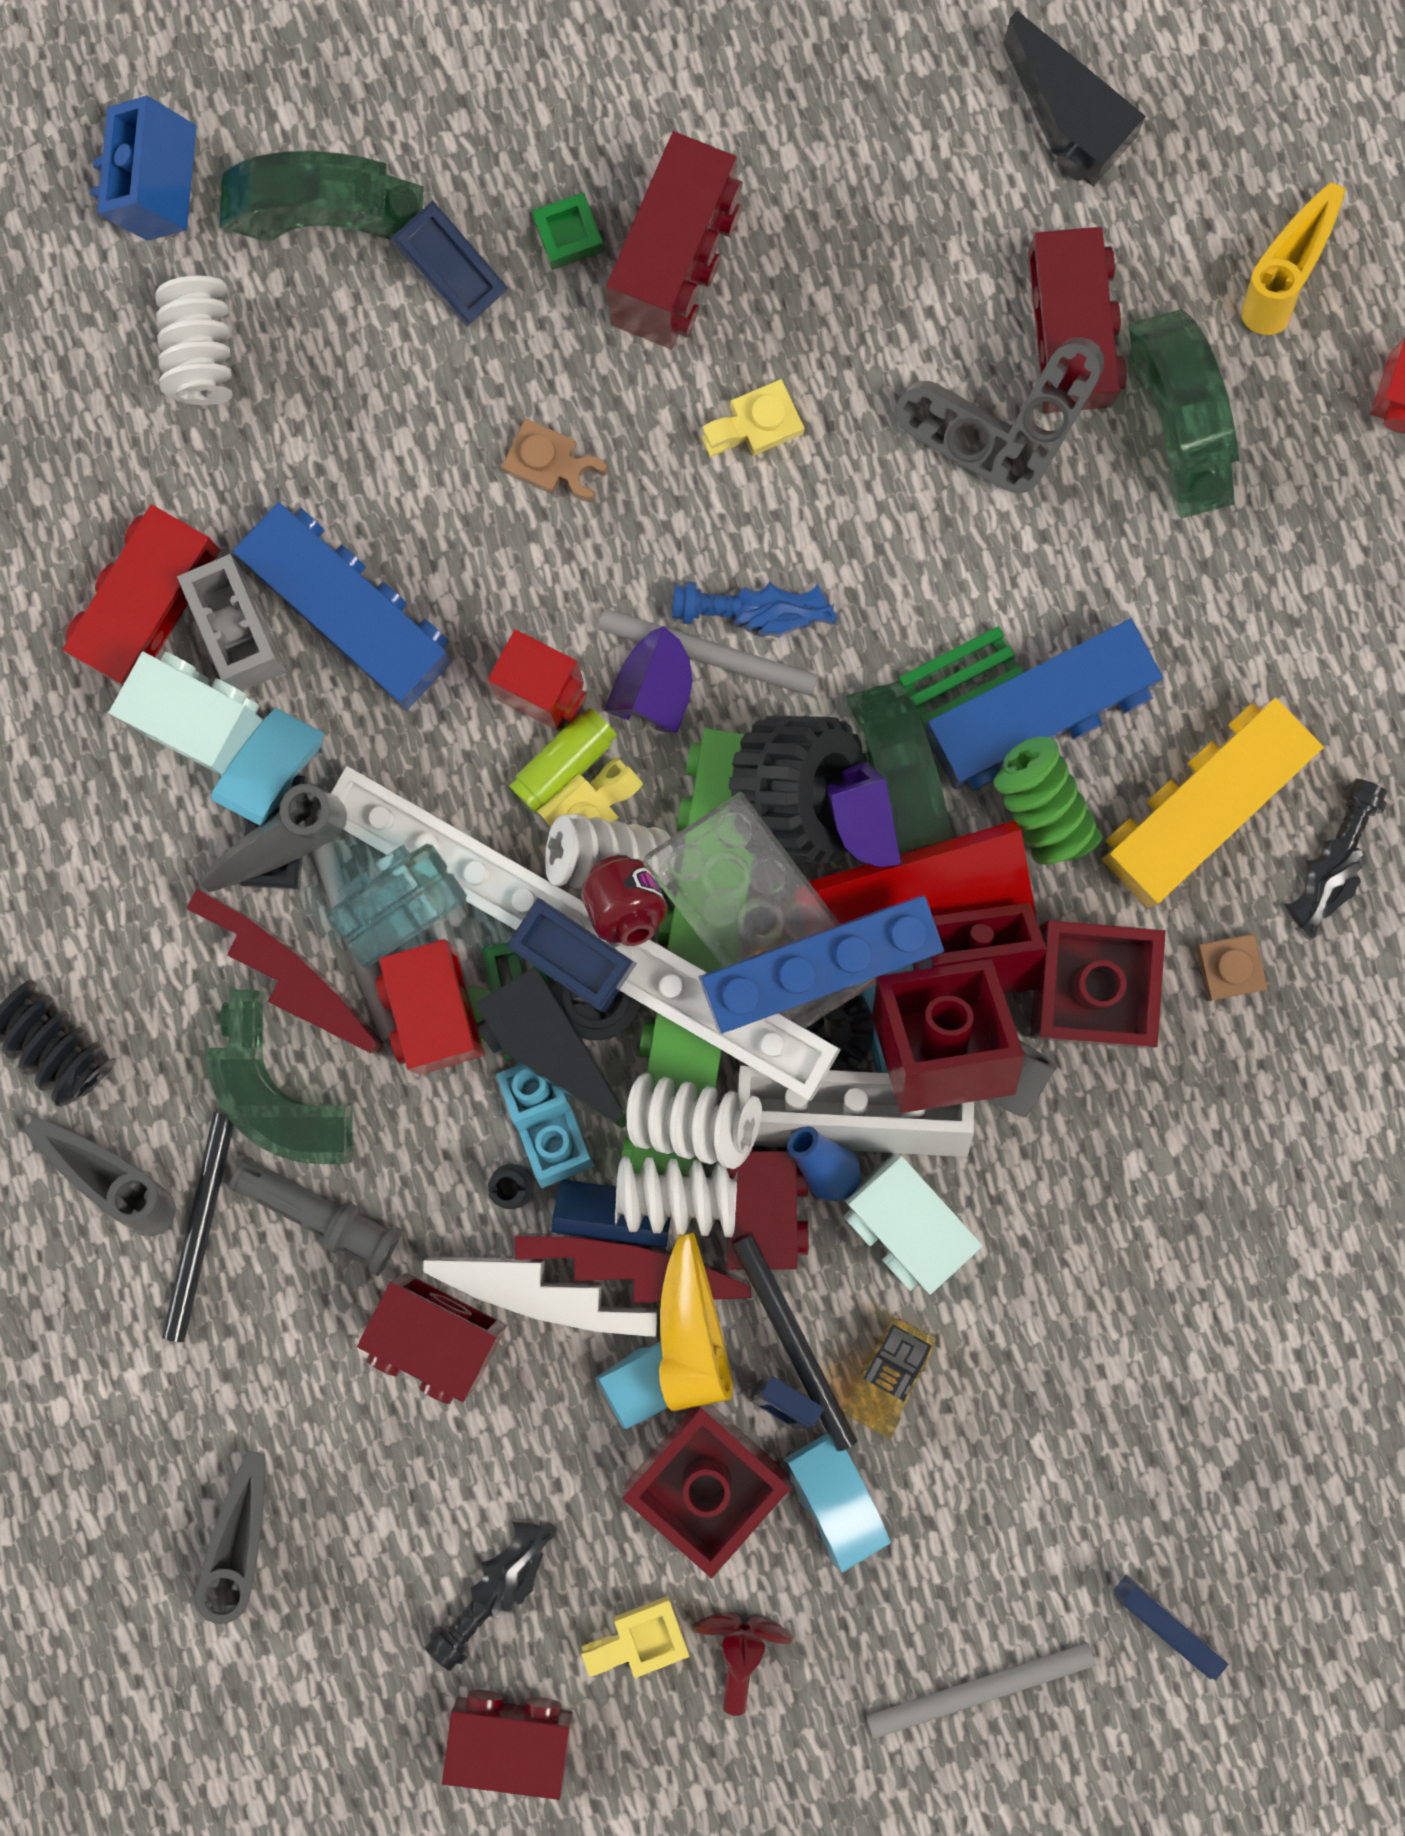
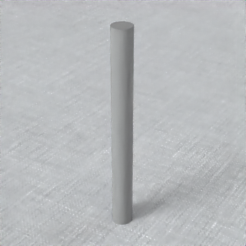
(715, 653)
(333, 880)
(980, 1690)

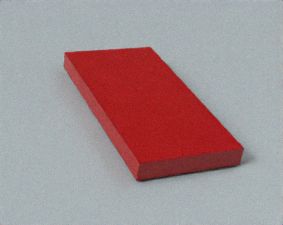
(954, 876)

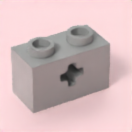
(232, 623)

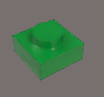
(568, 231)

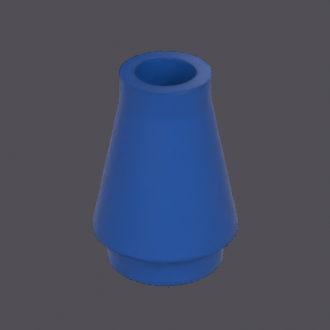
(826, 1166)

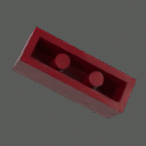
(1073, 301)

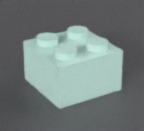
(183, 713)
(912, 1223)

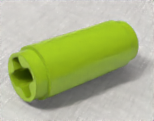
(563, 758)

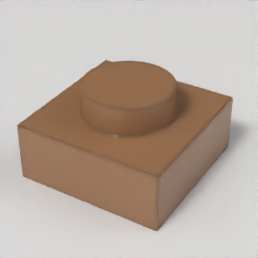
(1231, 967)

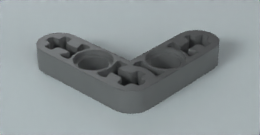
(1001, 437)

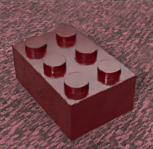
(674, 241)

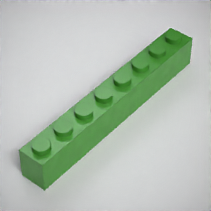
(670, 1047)

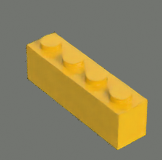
(1210, 803)

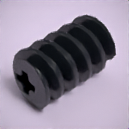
(46, 1049)

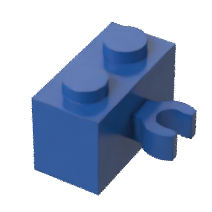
(146, 168)

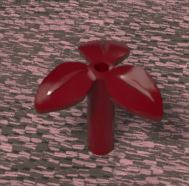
(741, 1651)

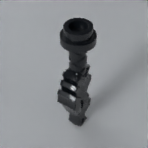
(1334, 875)
(505, 1580)

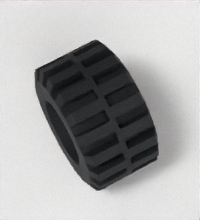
(786, 779)

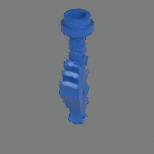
(768, 610)

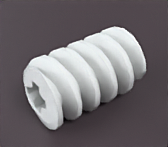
(189, 337)
(581, 842)
(691, 1125)
(675, 1196)

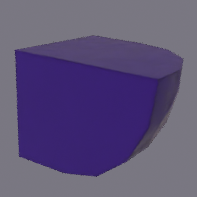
(654, 682)
(865, 816)

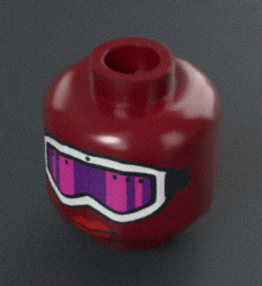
(623, 900)

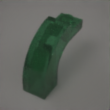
(315, 188)
(1193, 406)
(901, 753)
(258, 1106)

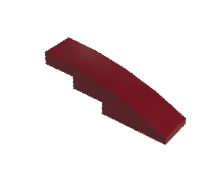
(300, 984)
(620, 1260)

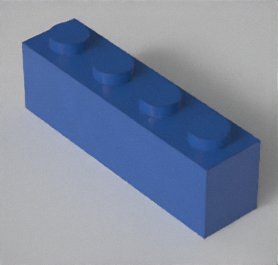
(343, 605)
(1045, 702)

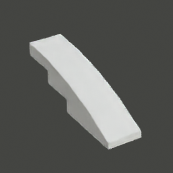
(522, 1289)

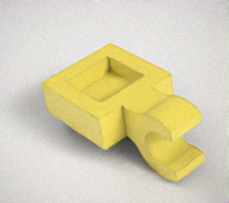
(760, 419)
(593, 799)
(645, 1638)

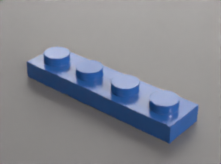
(821, 964)

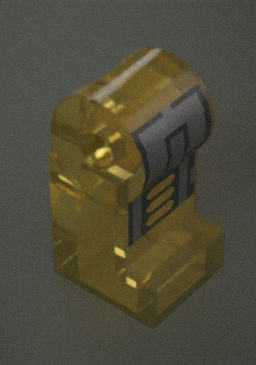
(888, 1377)

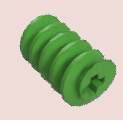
(1046, 802)

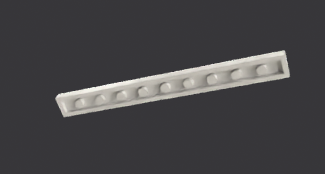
(508, 892)

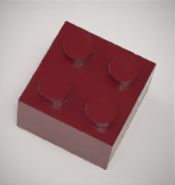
(1099, 985)
(946, 1035)
(430, 1338)
(706, 1487)

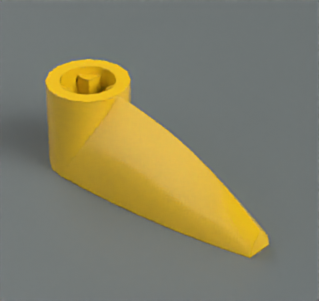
(1289, 263)
(693, 1349)

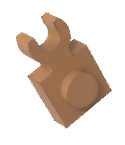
(546, 458)

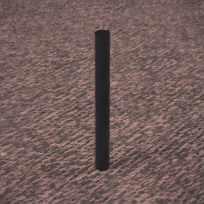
(198, 1228)
(793, 1340)

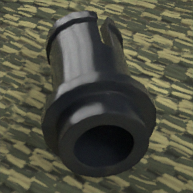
(522, 1178)

